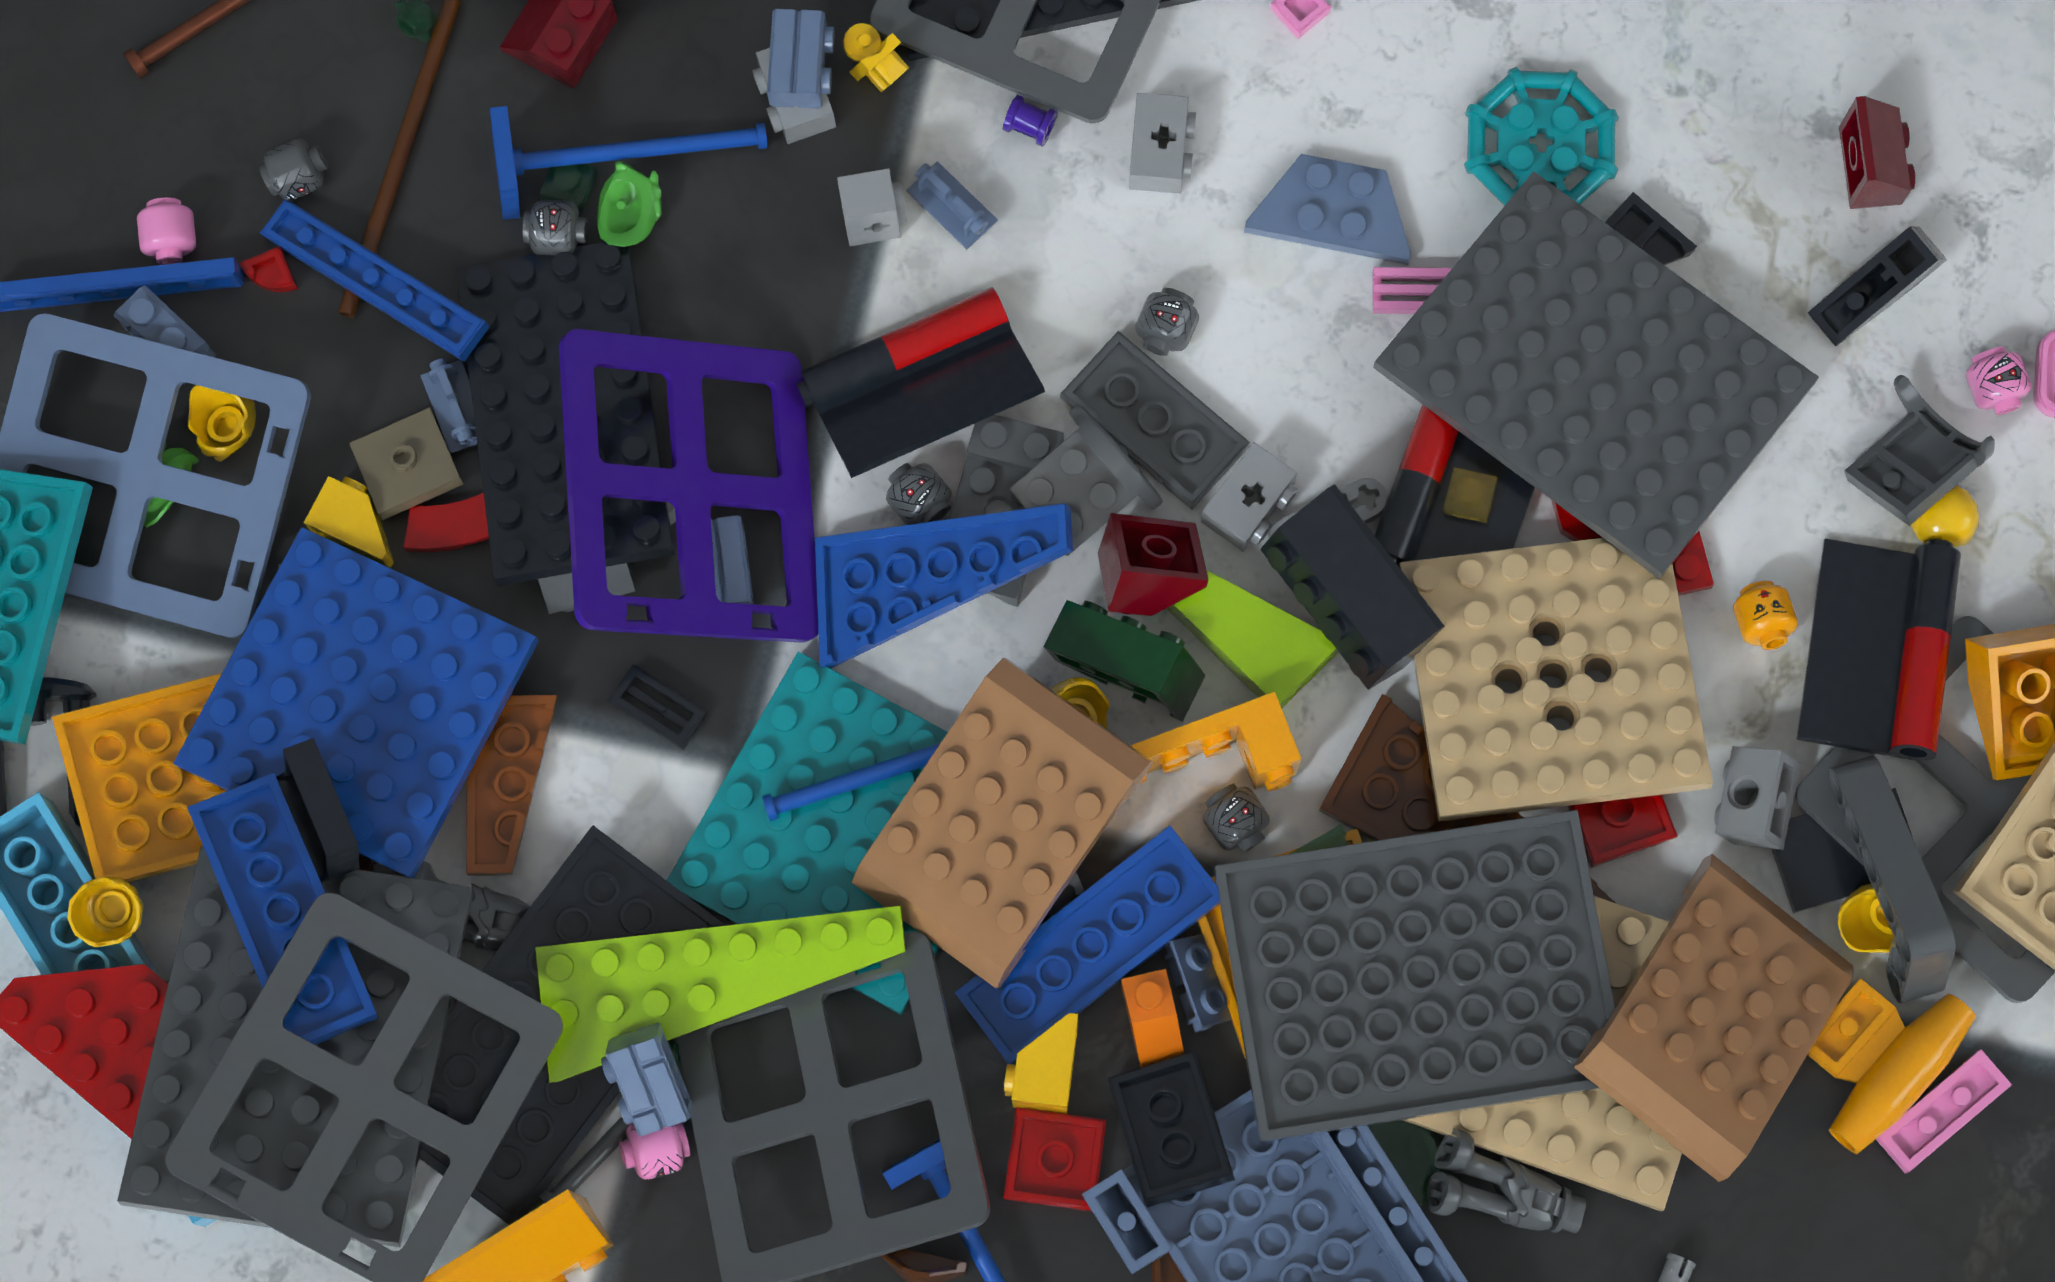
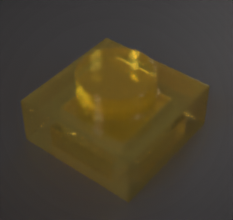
(1470, 495)

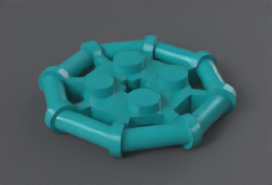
(1541, 117)

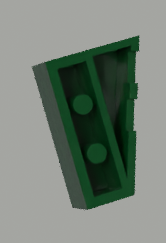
(1125, 656)

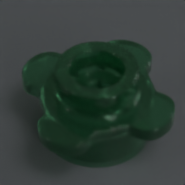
(415, 19)

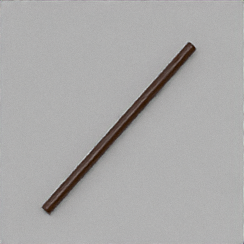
(405, 140)

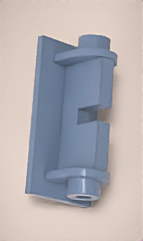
(951, 204)
(452, 403)
(1193, 967)

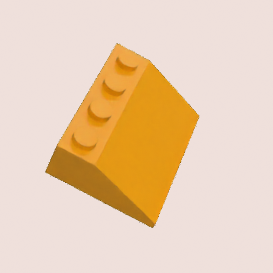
(2014, 697)
(535, 1247)

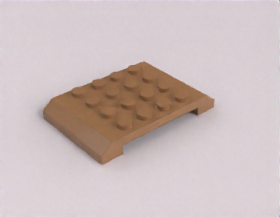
(1000, 821)
(1717, 1020)

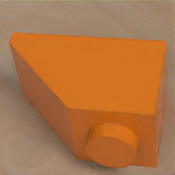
(1152, 1017)

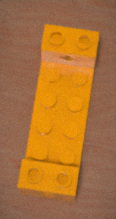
(1255, 727)

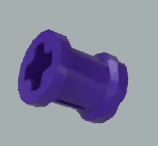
(1029, 120)

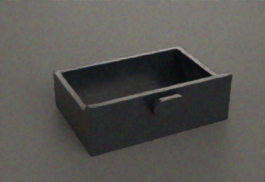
(318, 811)

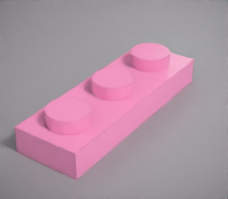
(1943, 1111)

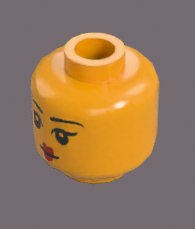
(1765, 615)

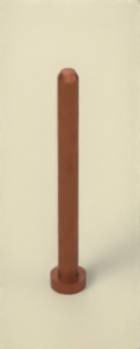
(180, 34)

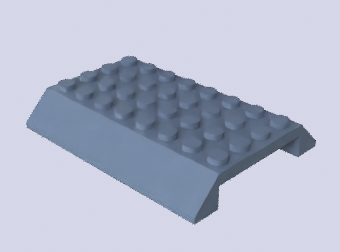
(1293, 1214)

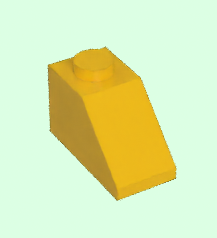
(349, 519)

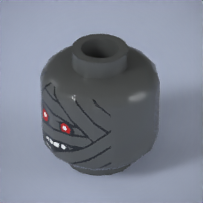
(293, 169)
(554, 227)
(1167, 321)
(918, 494)
(1236, 818)

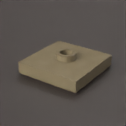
(406, 463)

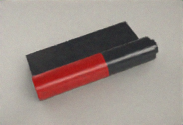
(920, 382)
(1414, 516)
(1880, 648)

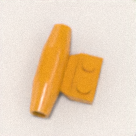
(1887, 1061)

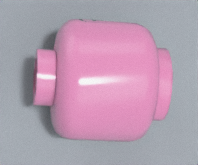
(166, 230)

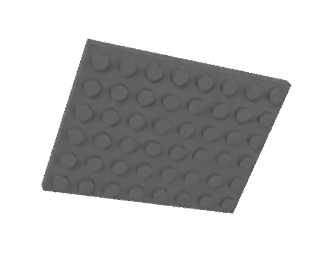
(1596, 374)
(1415, 974)
(279, 1111)

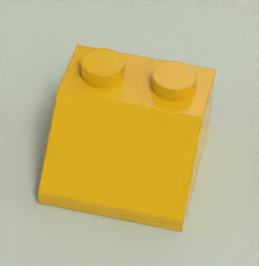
(1045, 1069)

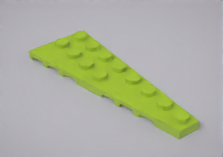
(698, 975)

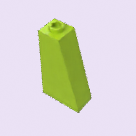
(1255, 638)

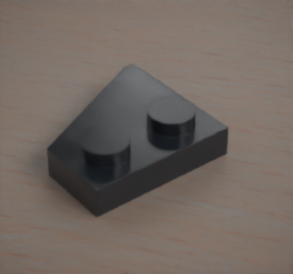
(1650, 231)

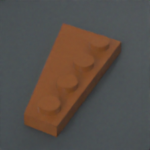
(504, 784)

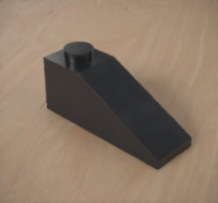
(1877, 284)

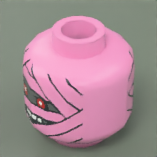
(1998, 380)
(656, 1152)

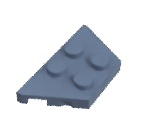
(1333, 209)

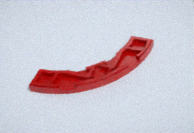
(446, 526)

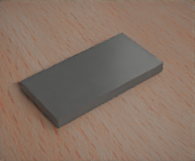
(1156, 420)

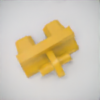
(875, 58)

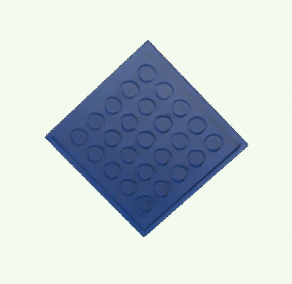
(382, 679)

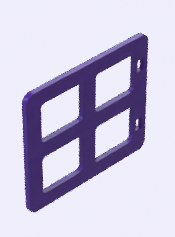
(687, 486)

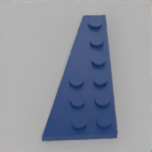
(906, 575)

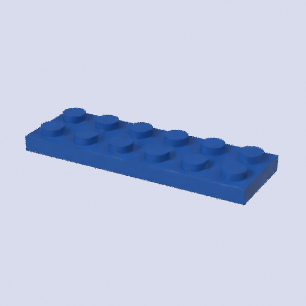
(269, 892)
(1094, 943)

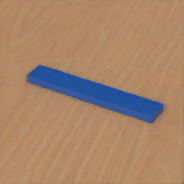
(375, 280)
(120, 284)

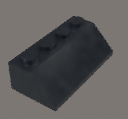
(1352, 587)

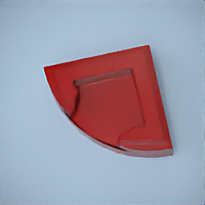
(270, 271)

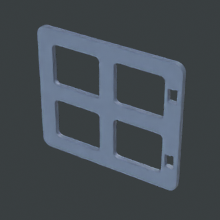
(142, 474)

